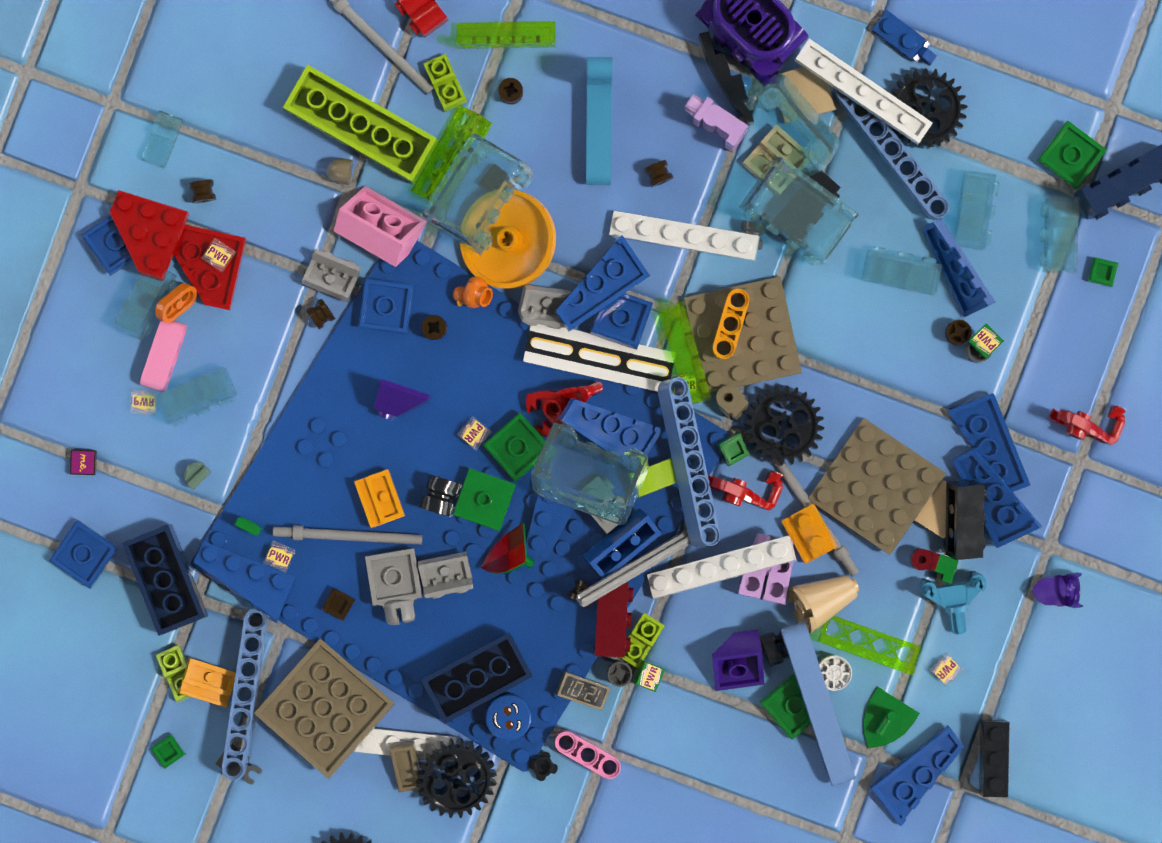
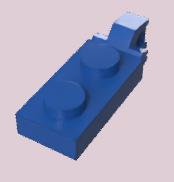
(903, 38)

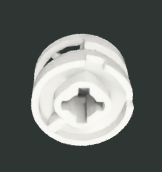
(835, 672)

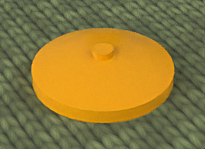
(520, 244)

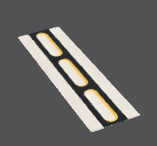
(598, 357)

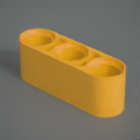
(736, 313)

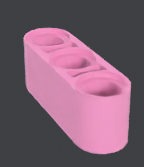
(163, 355)
(596, 763)

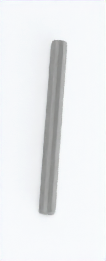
(633, 569)

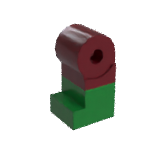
(924, 559)

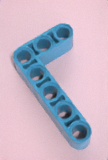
(598, 120)

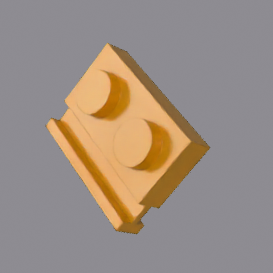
(379, 498)
(809, 533)
(207, 682)

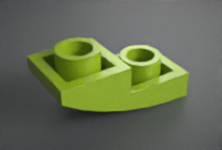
(445, 82)
(658, 477)
(642, 639)
(173, 667)

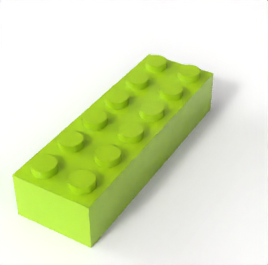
(360, 124)

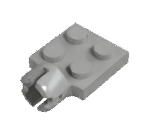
(394, 584)

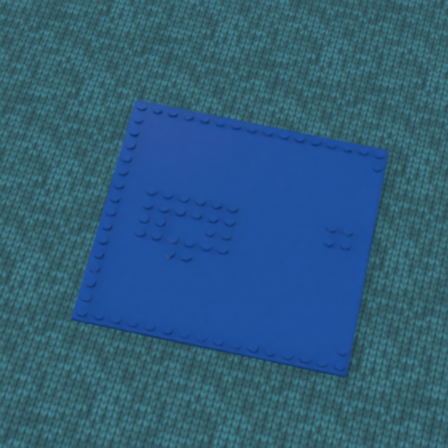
(337, 438)

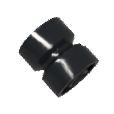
(440, 495)
(769, 645)

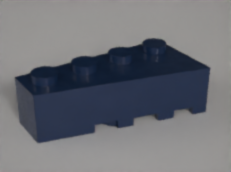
(1120, 184)

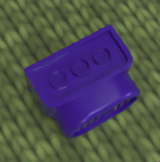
(758, 46)

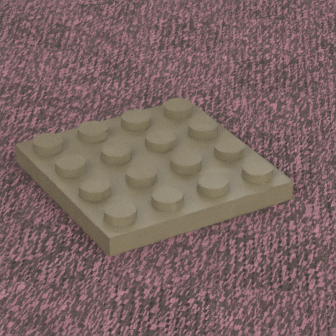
(766, 339)
(876, 486)
(324, 708)

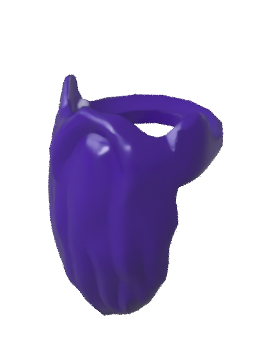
(1059, 590)

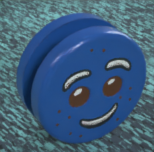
(508, 717)

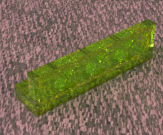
(506, 35)
(474, 124)
(685, 352)
(866, 653)

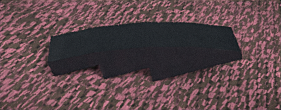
(731, 86)

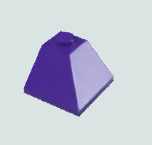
(398, 400)
(738, 662)

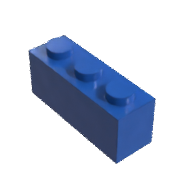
(621, 544)

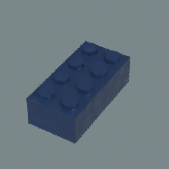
(165, 579)
(476, 678)

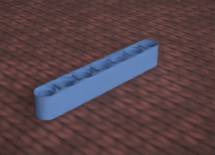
(893, 162)
(697, 471)
(817, 703)
(249, 706)

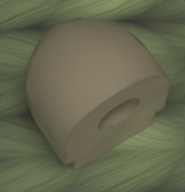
(340, 171)
(731, 402)

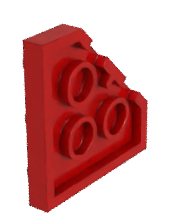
(148, 231)
(212, 285)

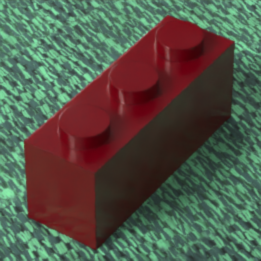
(612, 622)

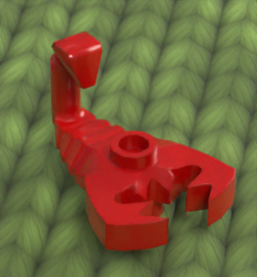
(555, 401)
(1080, 426)
(736, 491)

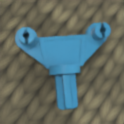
(955, 598)

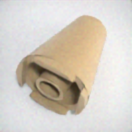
(821, 600)

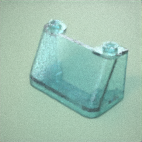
(821, 139)

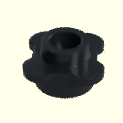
(535, 764)

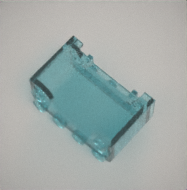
(475, 191)
(798, 210)
(588, 476)

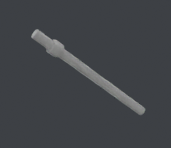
(343, 7)
(299, 532)
(841, 552)

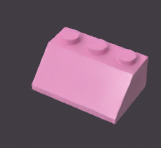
(379, 226)

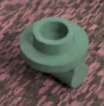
(195, 474)

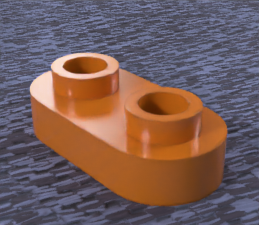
(175, 303)

